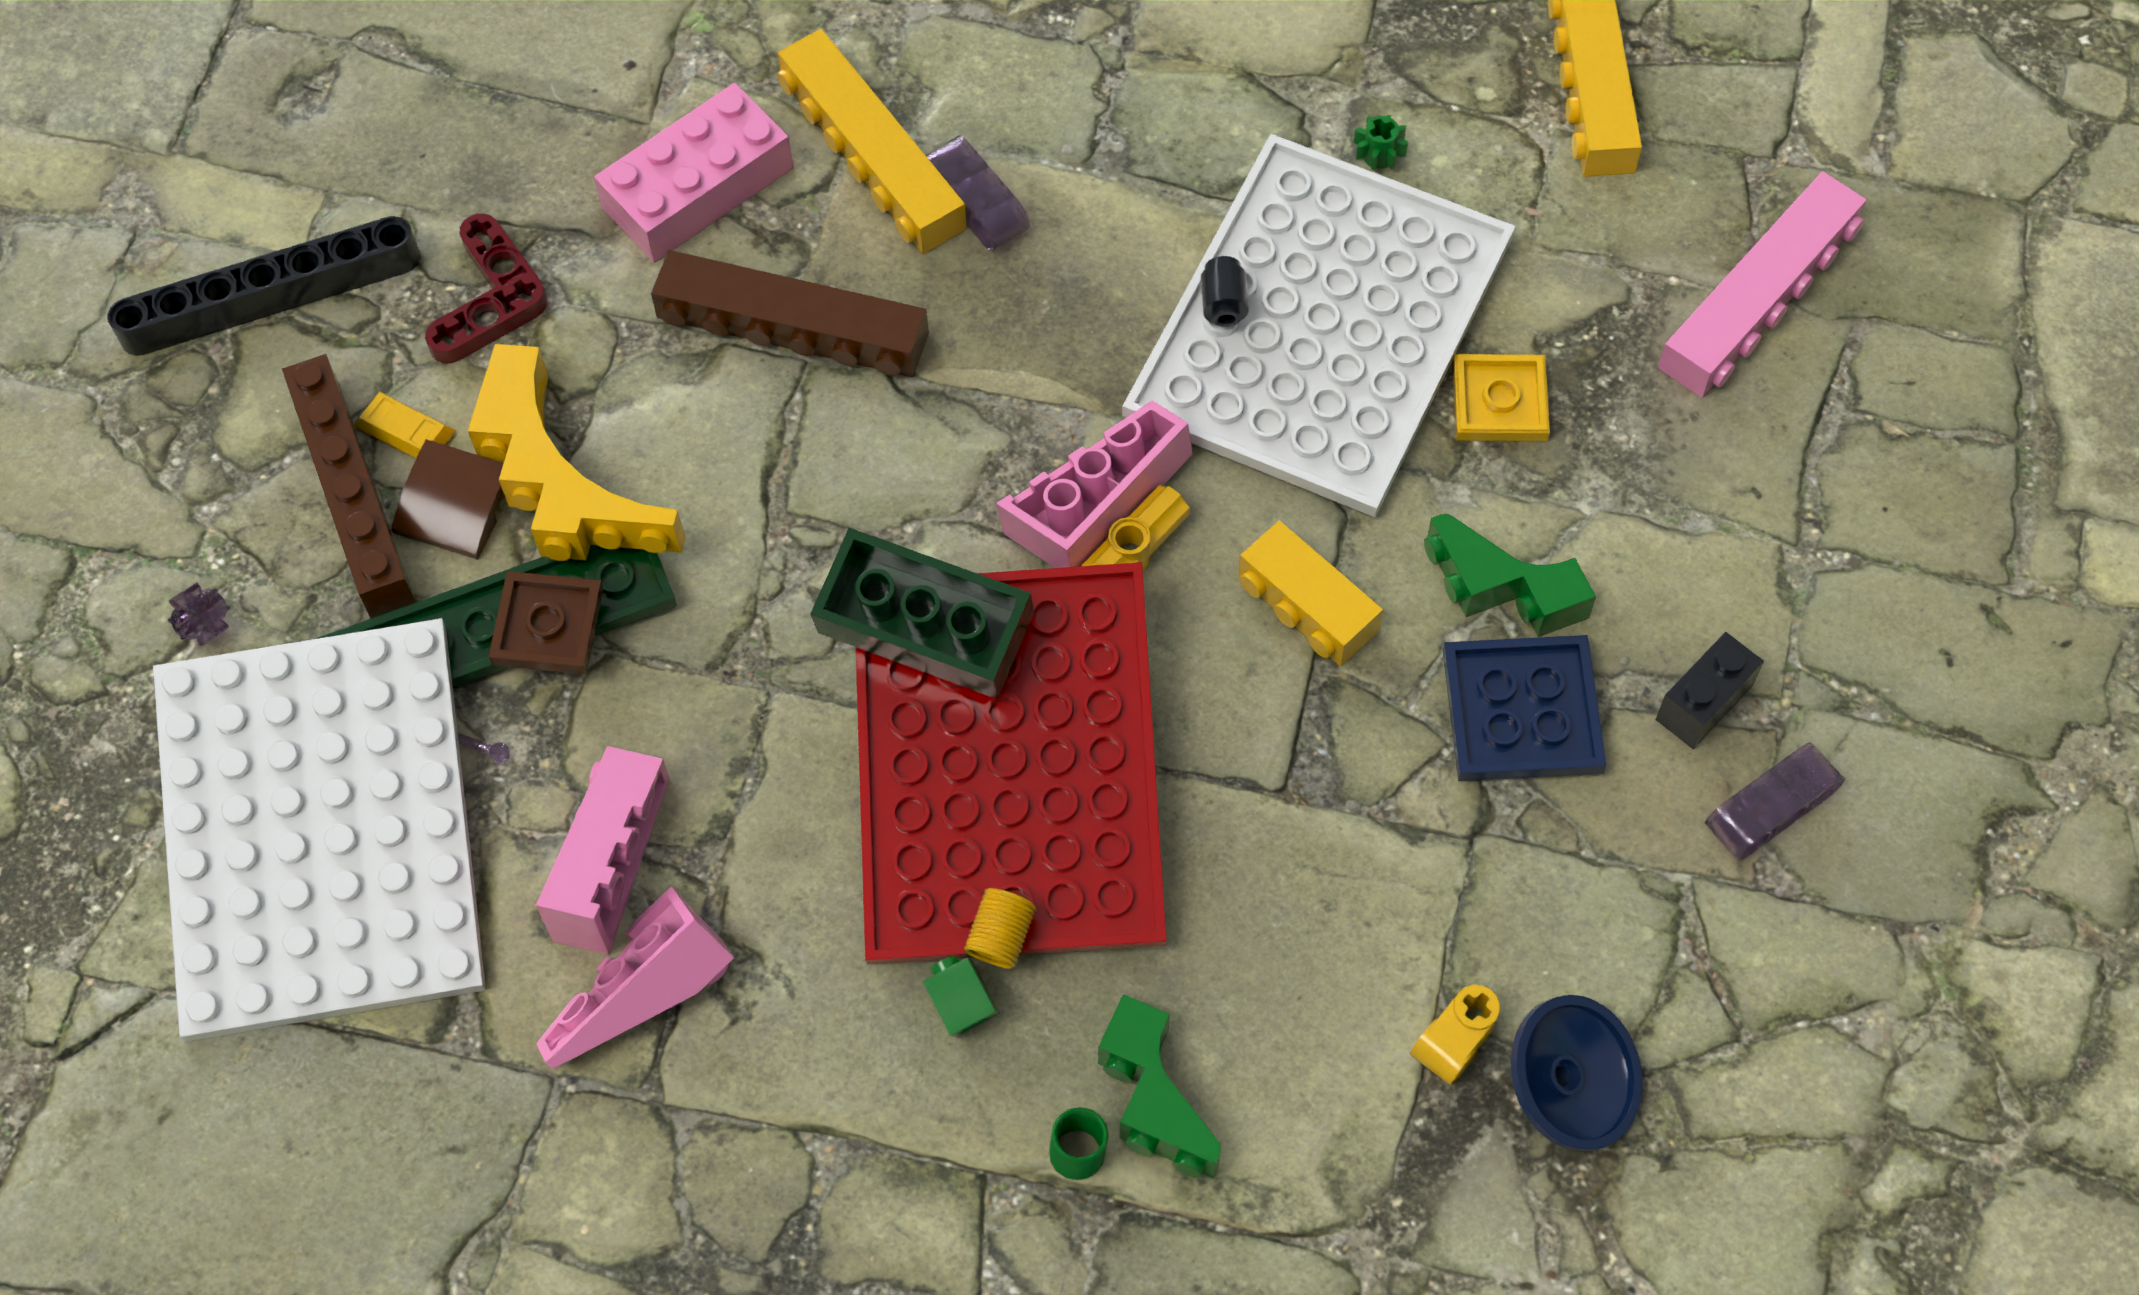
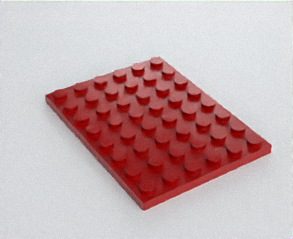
(1019, 790)

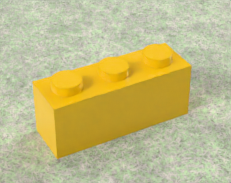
(1309, 594)

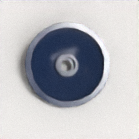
(1594, 1070)

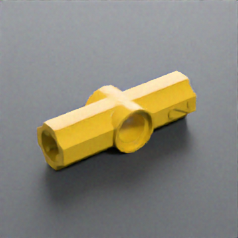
(1146, 527)

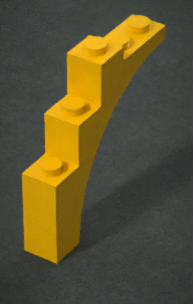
(534, 475)

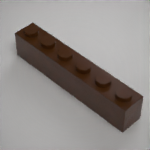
(790, 314)
(348, 486)

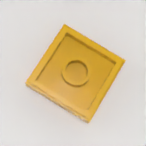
(1500, 397)

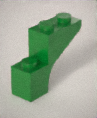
(1486, 576)
(1157, 1113)

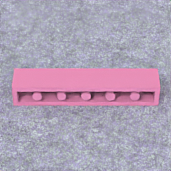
(1762, 285)

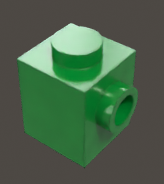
(960, 995)

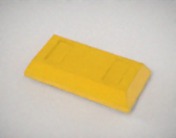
(401, 425)

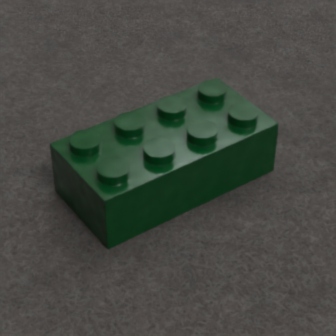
(923, 612)

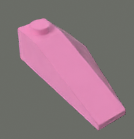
(662, 965)

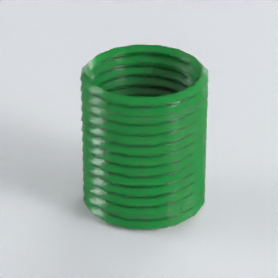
(1078, 1120)

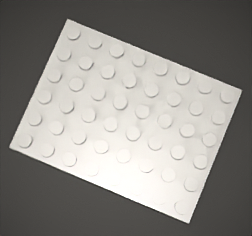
(1346, 330)
(315, 830)

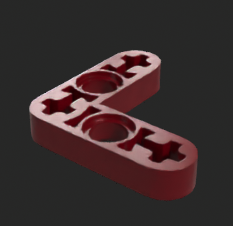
(504, 286)

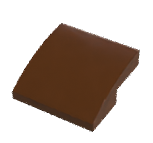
(450, 499)

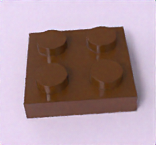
(546, 622)

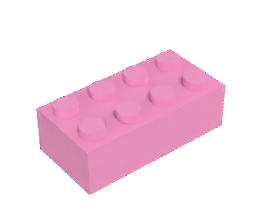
(694, 172)

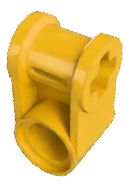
(1453, 1038)

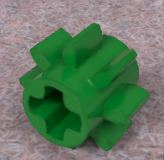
(1380, 142)

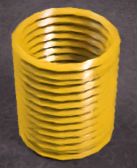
(1000, 928)

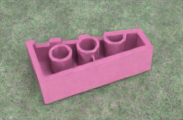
(1073, 508)
(603, 850)

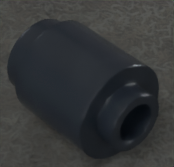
(1224, 291)

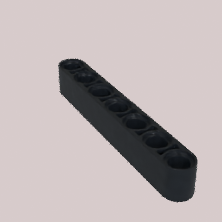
(264, 285)

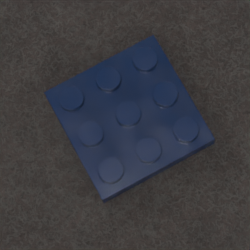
(1523, 708)

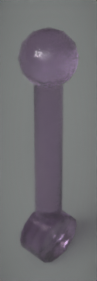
(499, 751)

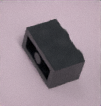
(1709, 690)

